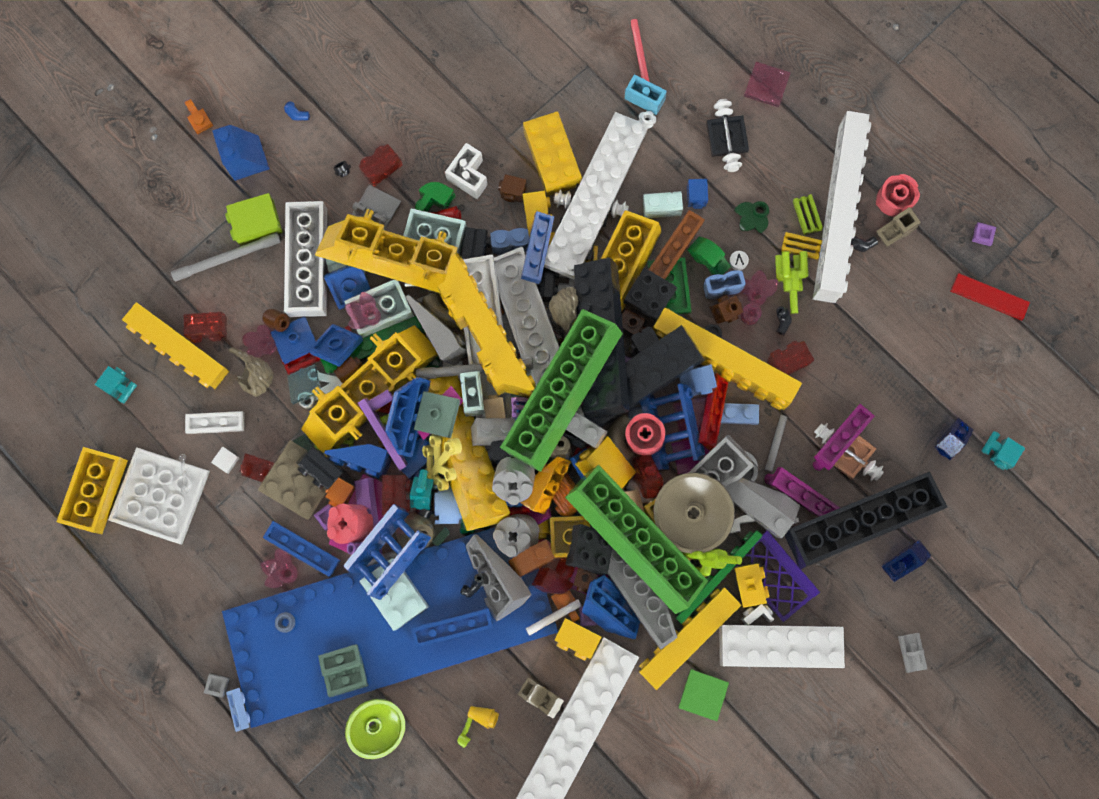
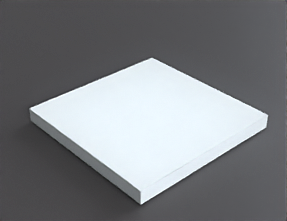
(153, 496)

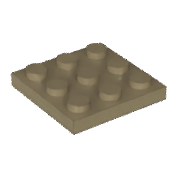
(289, 485)

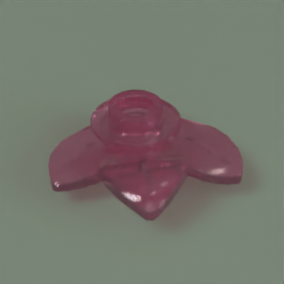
(759, 286)
(361, 310)
(257, 340)
(276, 569)

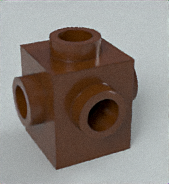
(726, 309)

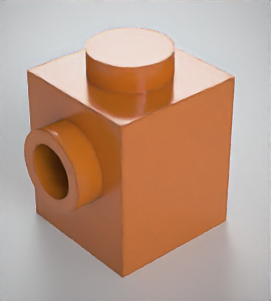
(340, 492)

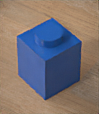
(697, 193)

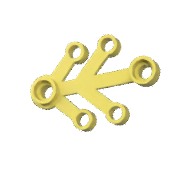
(451, 447)

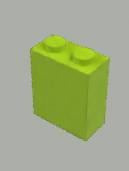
(253, 219)

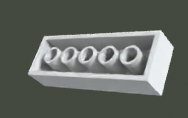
(304, 271)
(781, 646)

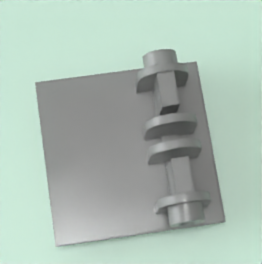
(379, 202)

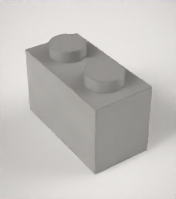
(490, 429)
(586, 430)

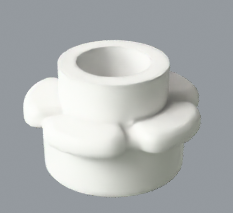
(648, 114)

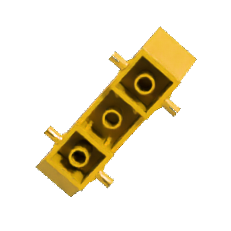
(369, 247)
(496, 355)
(389, 367)

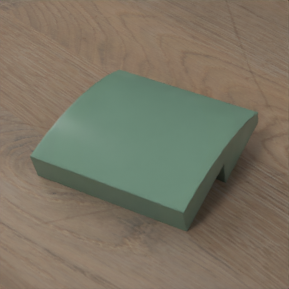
(343, 670)

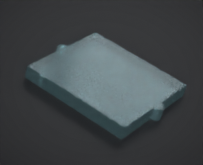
(302, 383)

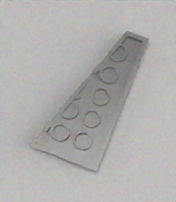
(643, 601)

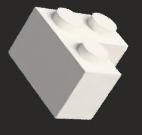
(463, 171)

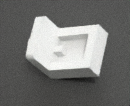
(752, 614)

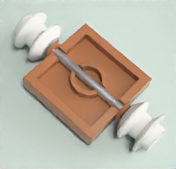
(854, 457)

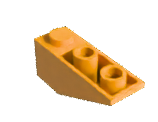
(546, 485)

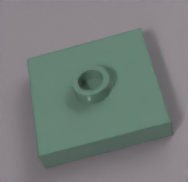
(437, 414)

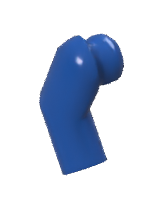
(294, 113)

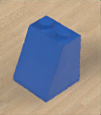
(240, 151)

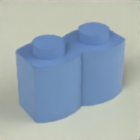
(506, 241)
(718, 285)
(700, 380)

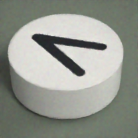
(738, 260)

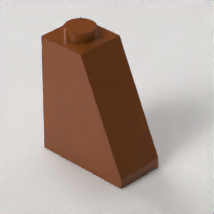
(532, 559)

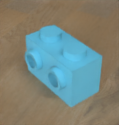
(645, 94)

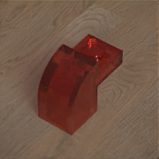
(554, 581)

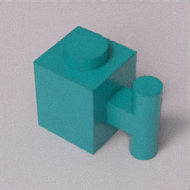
(114, 382)
(1006, 452)
(422, 491)

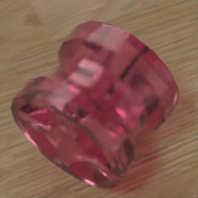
(751, 318)

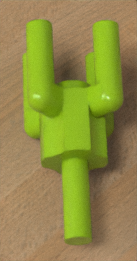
(792, 277)
(712, 559)

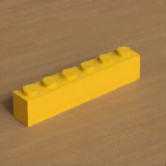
(175, 345)
(689, 638)

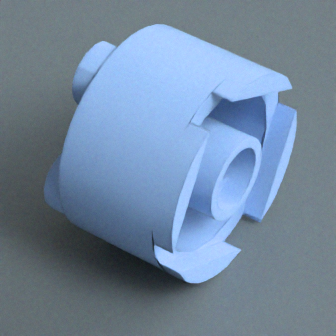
(446, 507)

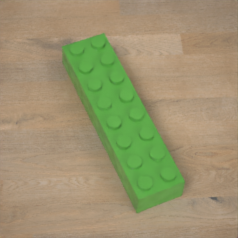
(561, 389)
(637, 539)

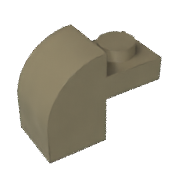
(899, 228)
(541, 697)

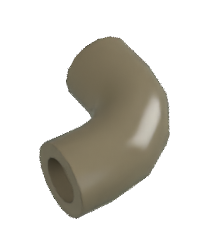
(434, 304)
(617, 434)

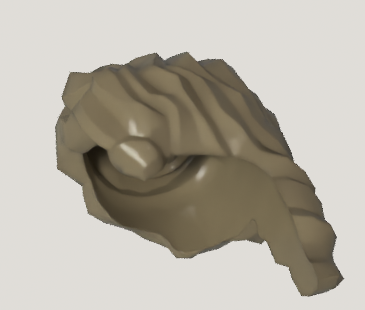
(564, 307)
(256, 374)

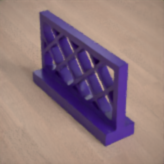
(791, 568)

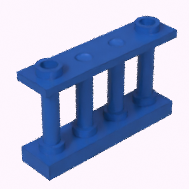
(697, 450)
(376, 539)

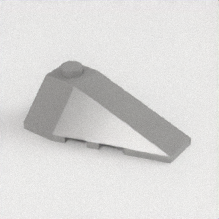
(445, 341)
(725, 462)
(766, 506)
(501, 583)

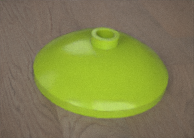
(380, 738)

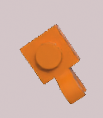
(198, 119)
(564, 599)

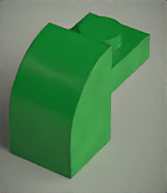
(436, 194)
(710, 255)

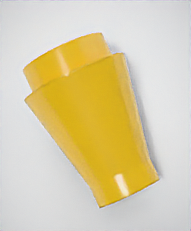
(484, 716)

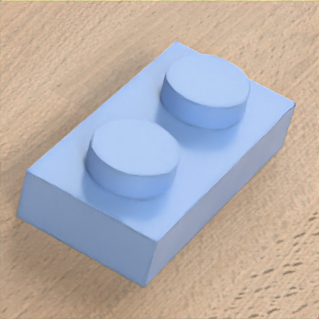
(740, 414)
(236, 703)

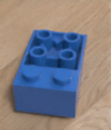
(362, 457)

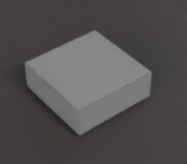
(216, 685)

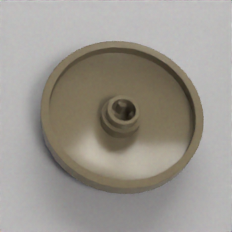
(694, 512)

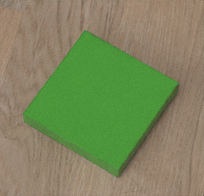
(703, 695)

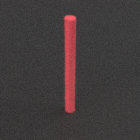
(639, 49)

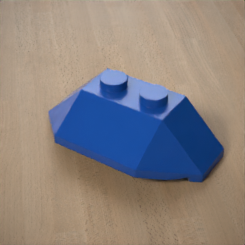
(404, 415)
(609, 608)

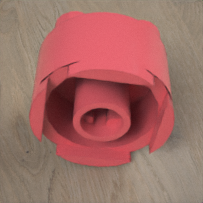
(899, 185)
(653, 426)
(349, 523)

